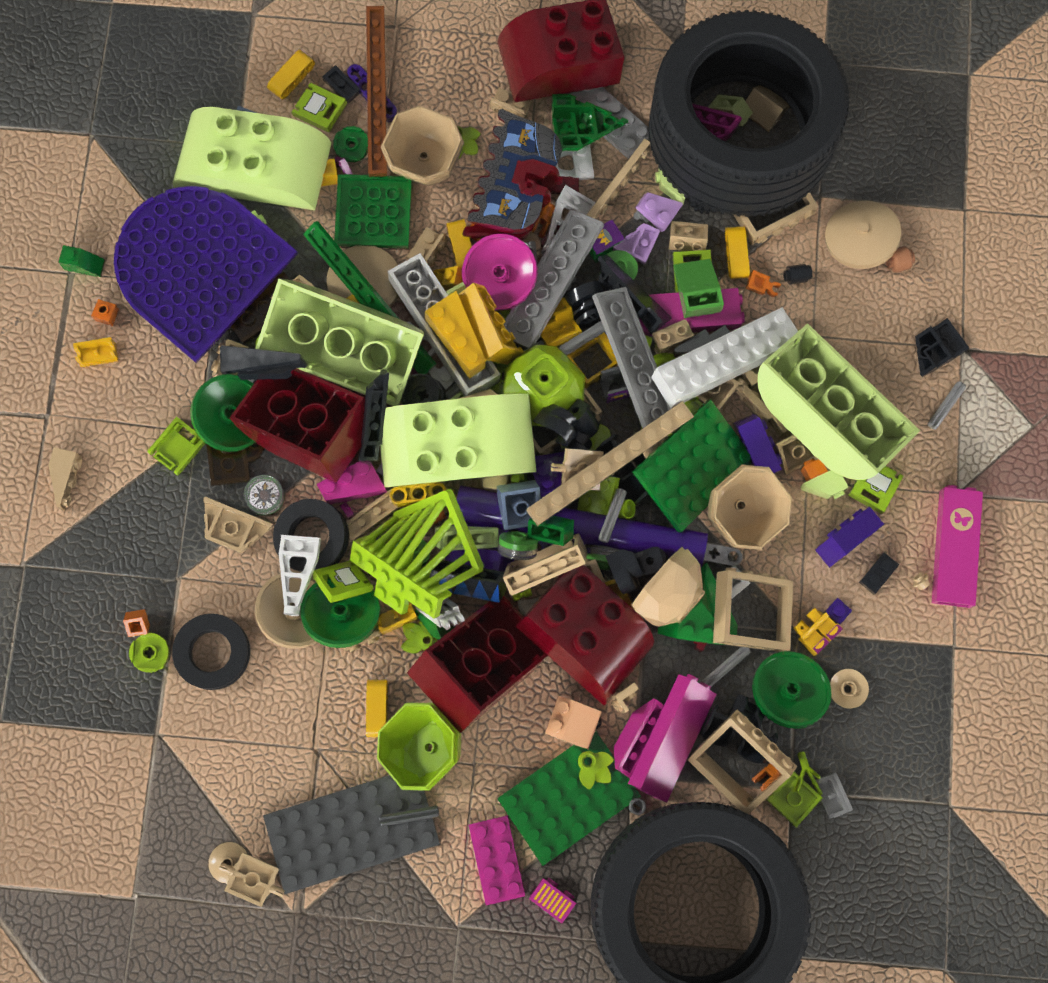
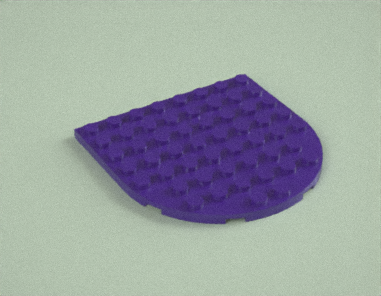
(196, 264)

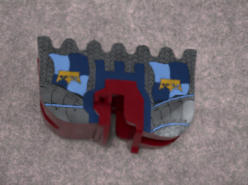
(516, 179)

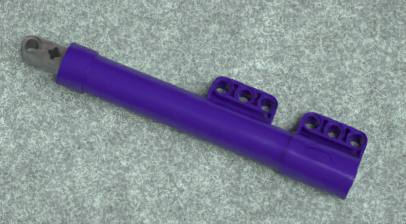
(482, 510)

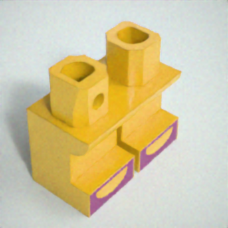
(819, 633)

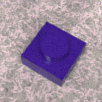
(838, 611)

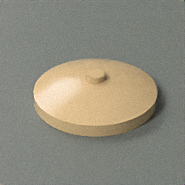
(863, 234)
(374, 266)
(269, 610)

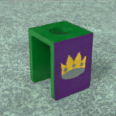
(606, 240)

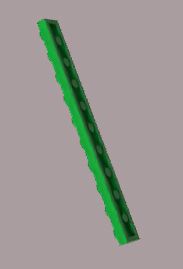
(357, 283)

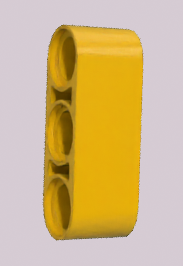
(291, 74)
(459, 243)
(737, 252)
(409, 491)
(376, 706)

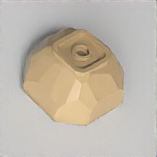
(418, 134)
(763, 509)
(671, 590)

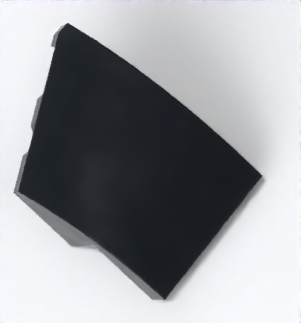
(938, 346)

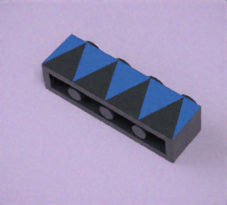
(486, 585)

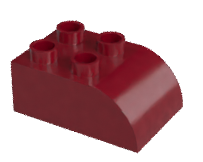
(561, 50)
(304, 421)
(588, 632)
(477, 663)

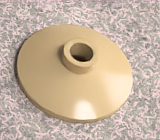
(857, 684)
(222, 852)

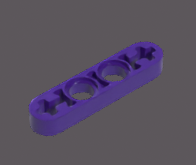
(363, 76)

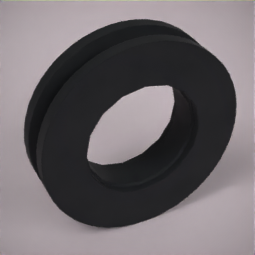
(309, 508)
(189, 635)

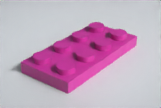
(496, 860)

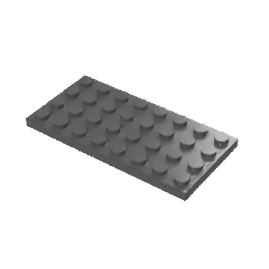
(345, 834)

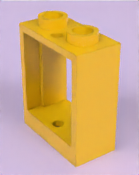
(604, 343)

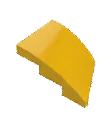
(560, 326)

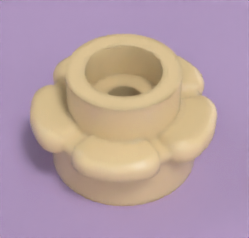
(922, 580)

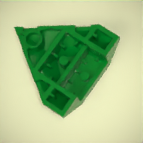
(579, 122)
(699, 622)

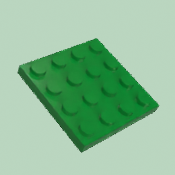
(373, 211)

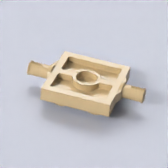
(575, 461)
(251, 879)

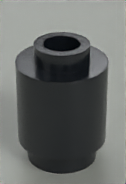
(797, 274)

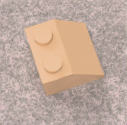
(573, 722)

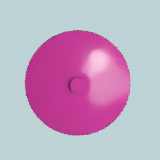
(503, 267)

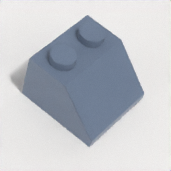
(514, 500)

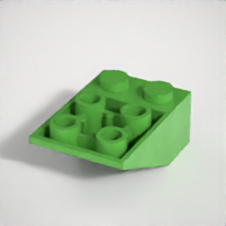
(698, 288)

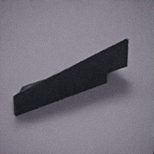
(646, 308)
(258, 363)
(374, 417)

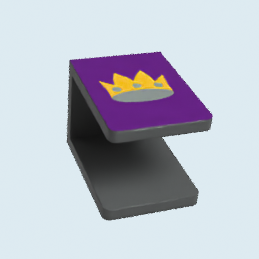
(609, 377)

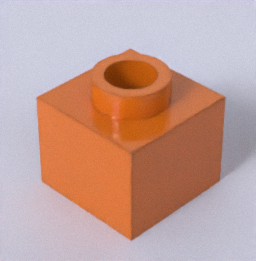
(107, 317)
(813, 468)
(136, 623)

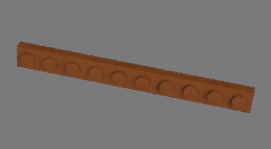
(376, 89)

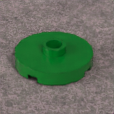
(348, 136)

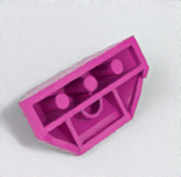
(718, 122)
(635, 736)

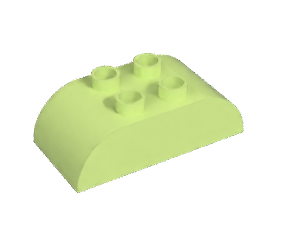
(253, 157)
(340, 338)
(832, 407)
(457, 440)

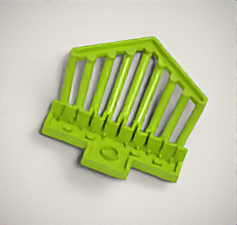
(401, 578)

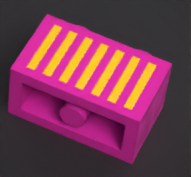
(552, 900)

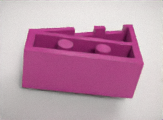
(355, 483)

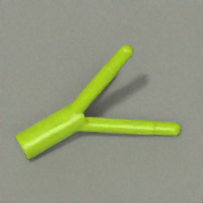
(806, 768)

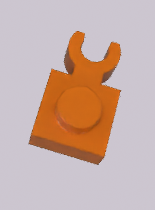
(760, 283)

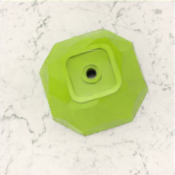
(564, 380)
(405, 744)

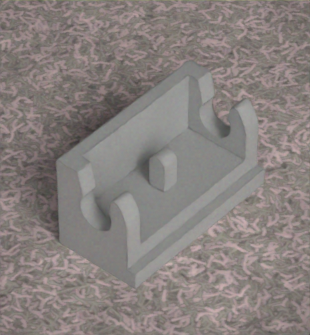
(834, 796)

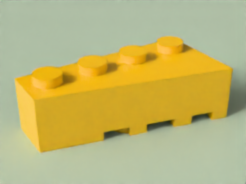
(488, 325)
(454, 330)

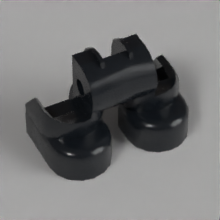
(573, 426)
(629, 482)
(632, 568)
(753, 714)

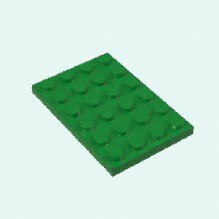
(692, 465)
(557, 809)

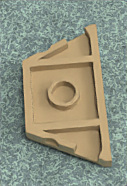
(232, 527)

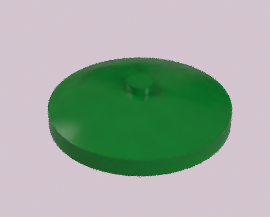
(213, 407)
(340, 622)
(791, 689)

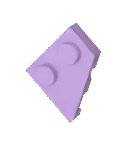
(658, 209)
(639, 242)

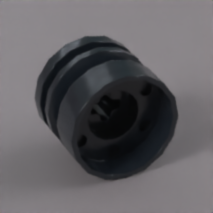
(583, 304)
(419, 384)

